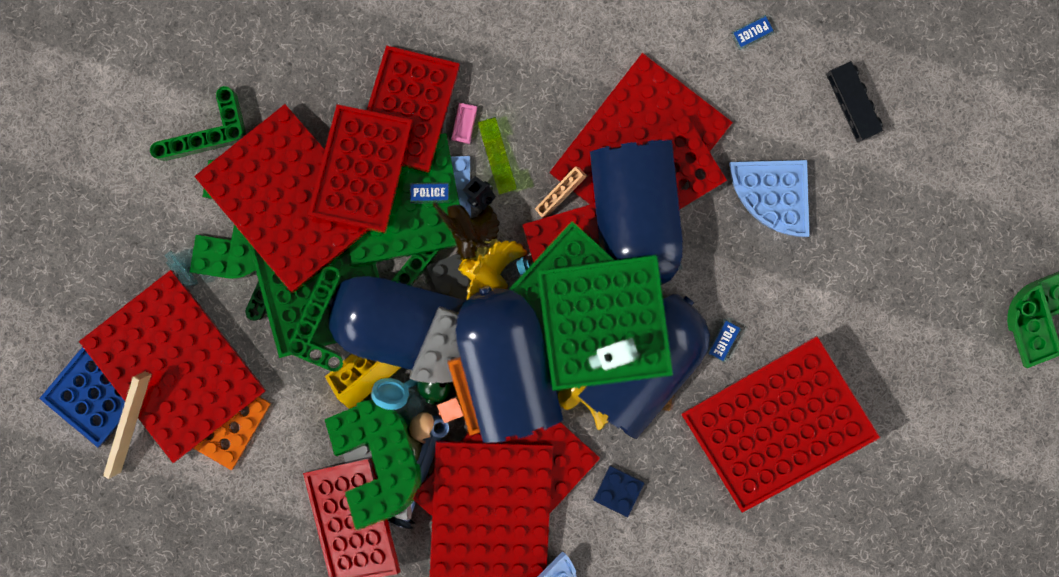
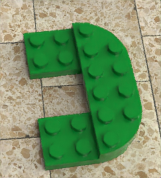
(221, 256)
(1032, 321)
(392, 455)

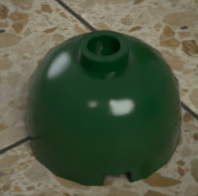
(436, 391)

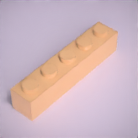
(560, 192)

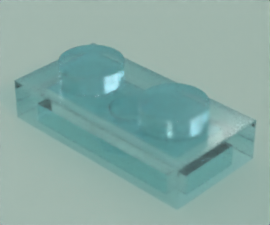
(175, 263)
(414, 406)

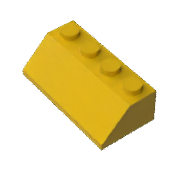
(357, 378)

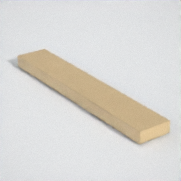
(127, 424)

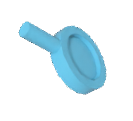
(391, 393)

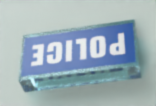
(752, 32)
(429, 193)
(724, 340)

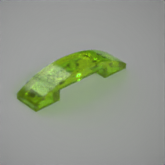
(497, 155)

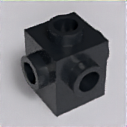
(479, 193)

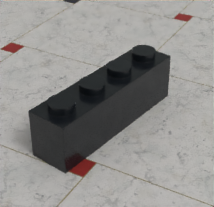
(854, 101)

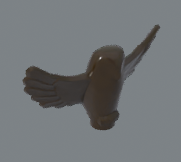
(470, 232)

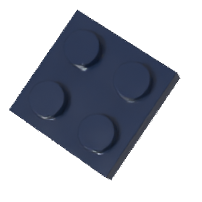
(618, 491)

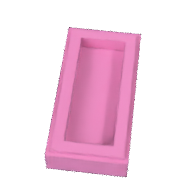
(464, 123)

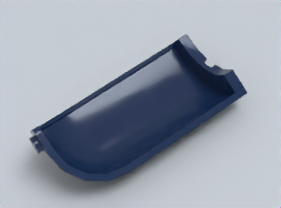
(638, 203)
(384, 318)
(505, 365)
(637, 402)

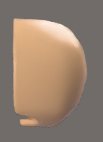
(421, 426)

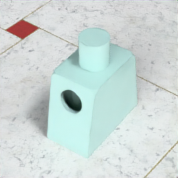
(622, 352)

